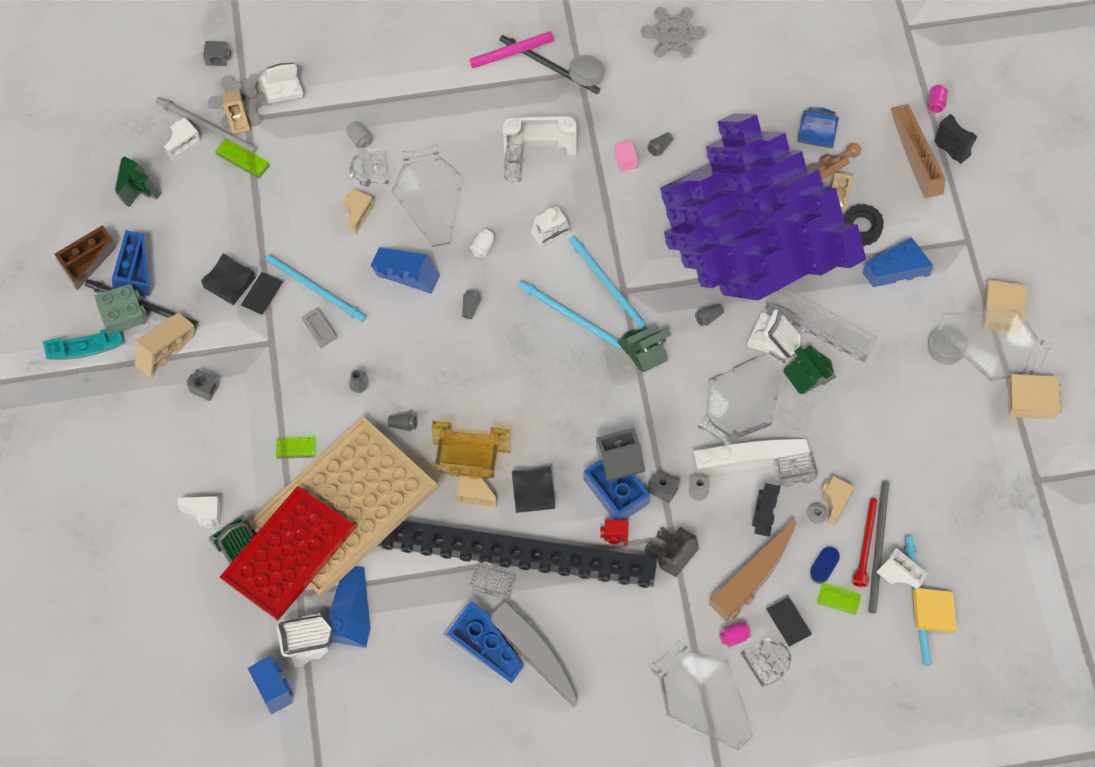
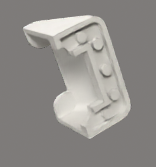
(541, 129)

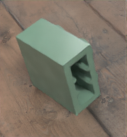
(120, 309)

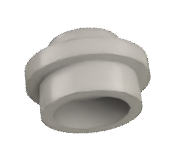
(814, 518)

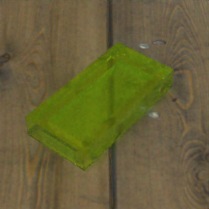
(296, 447)
(839, 599)

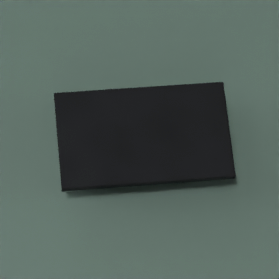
(261, 293)
(788, 621)

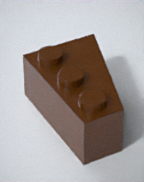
(85, 255)

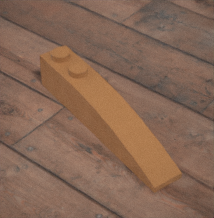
(918, 152)
(751, 577)

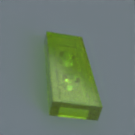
(242, 158)

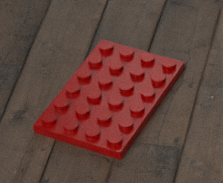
(287, 553)

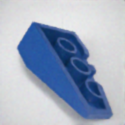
(350, 610)
(481, 639)

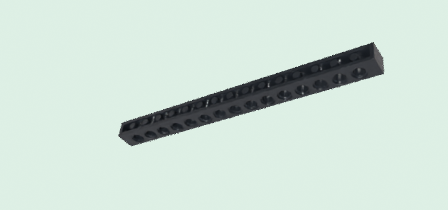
(527, 547)

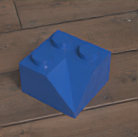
(272, 688)

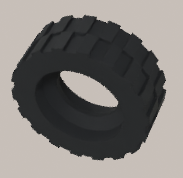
(872, 215)

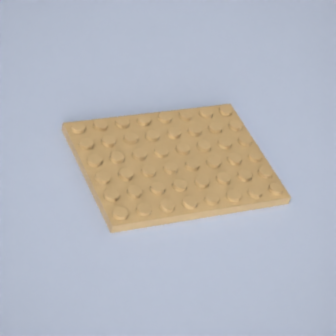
(365, 483)

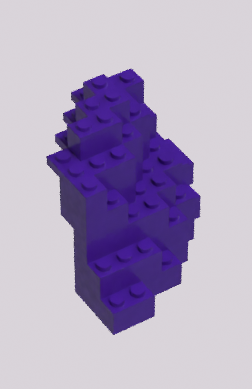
(757, 215)

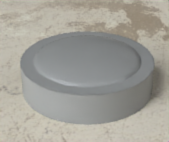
(586, 70)
(942, 350)

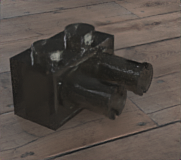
(676, 552)

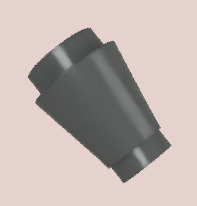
(658, 145)
(470, 303)
(708, 314)
(358, 382)
(403, 421)

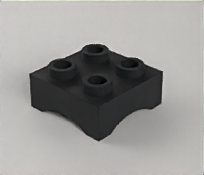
(954, 139)
(228, 279)
(533, 490)
(764, 514)

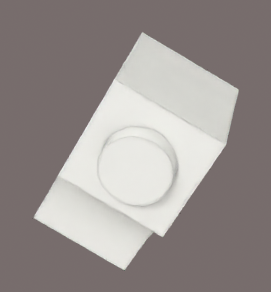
(183, 138)
(203, 508)
(900, 568)

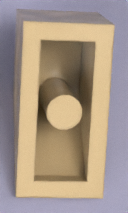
(475, 492)

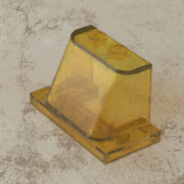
(468, 453)

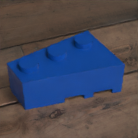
(132, 264)
(897, 264)
(406, 268)

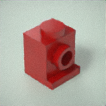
(615, 531)

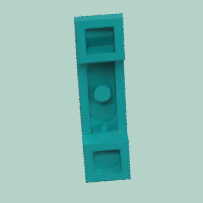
(81, 347)

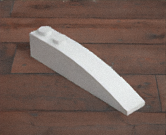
(744, 455)

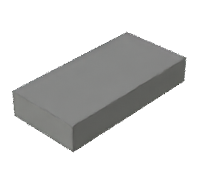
(319, 327)

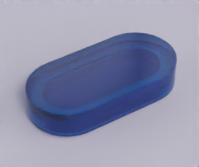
(824, 565)

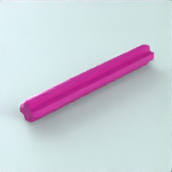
(511, 49)

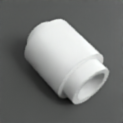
(482, 243)

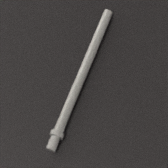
(168, 105)

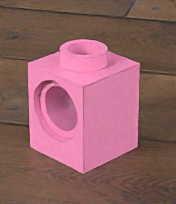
(626, 156)

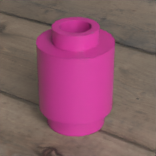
(937, 98)
(734, 634)

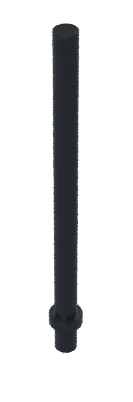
(99, 287)

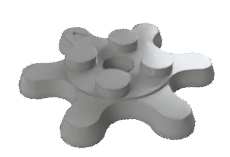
(677, 23)
(252, 101)

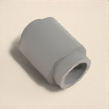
(358, 134)
(699, 487)

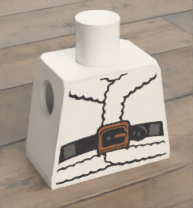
(550, 226)

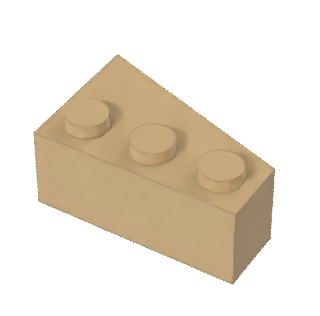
(162, 342)

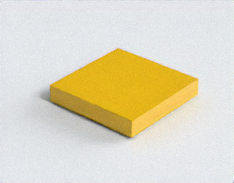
(934, 610)

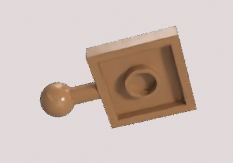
(832, 163)

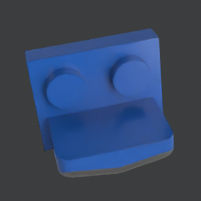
(818, 127)

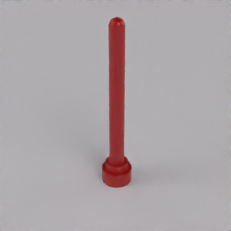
(861, 578)

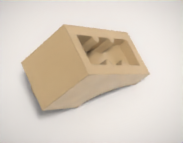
(235, 111)
(842, 182)
(358, 207)
(837, 496)

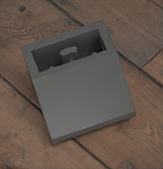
(620, 454)

